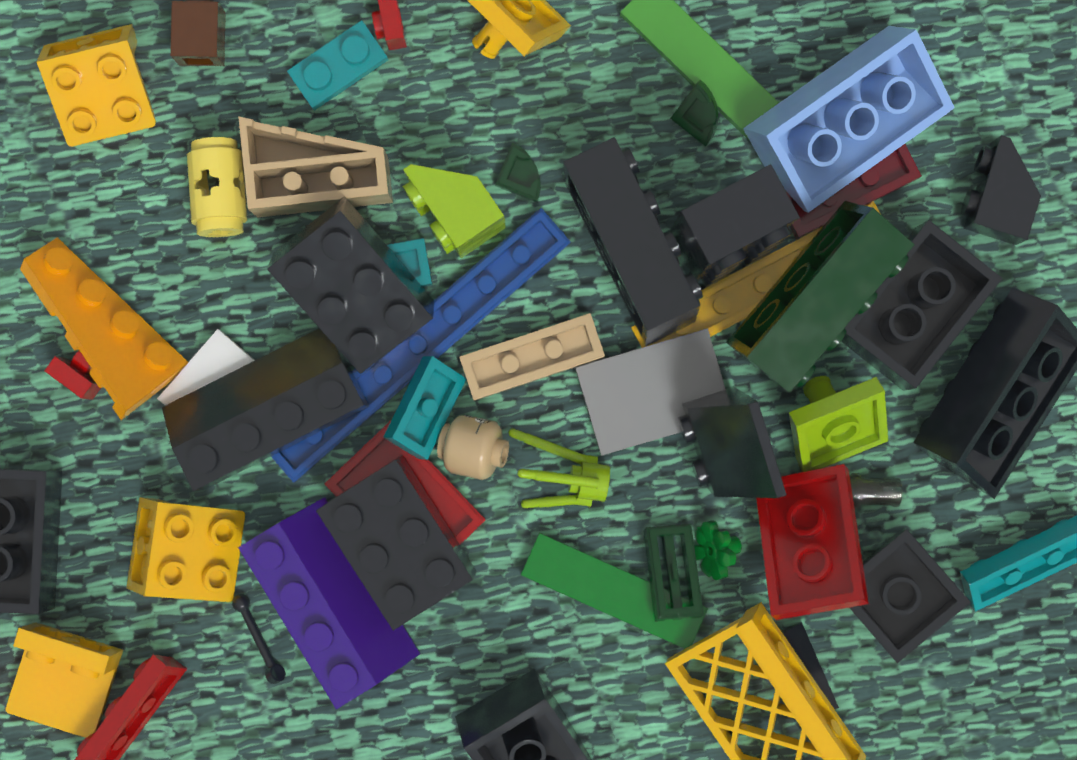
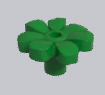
(715, 549)

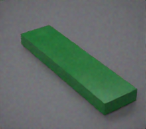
(605, 589)

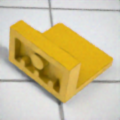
(96, 85)
(185, 551)
(62, 679)

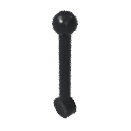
(275, 672)

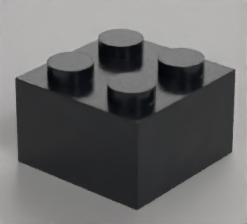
(906, 595)

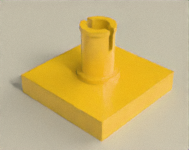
(521, 22)

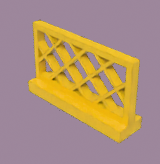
(791, 682)

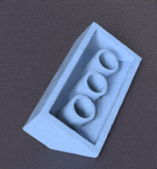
(851, 116)

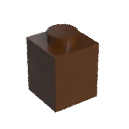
(198, 33)

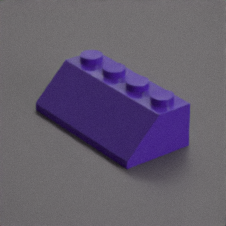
(326, 606)

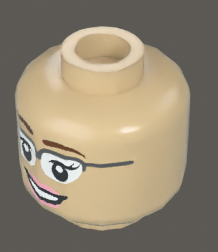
(472, 447)

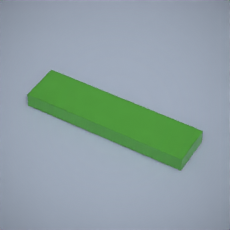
(699, 58)

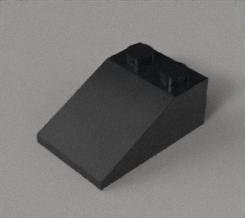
(731, 446)
(520, 725)

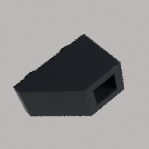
(1007, 200)

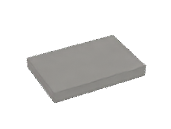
(643, 390)

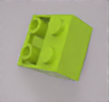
(460, 205)

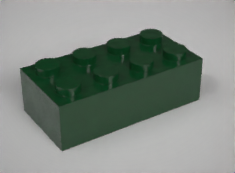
(821, 294)

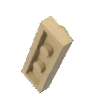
(532, 357)

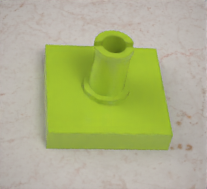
(838, 423)

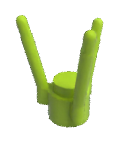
(588, 480)

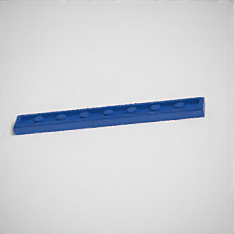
(453, 317)

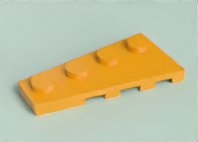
(114, 339)

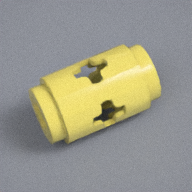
(224, 206)

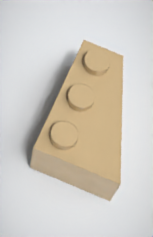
(309, 172)

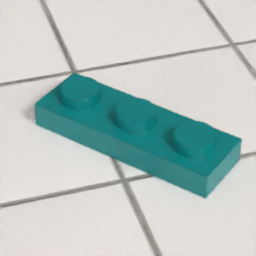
(1021, 564)

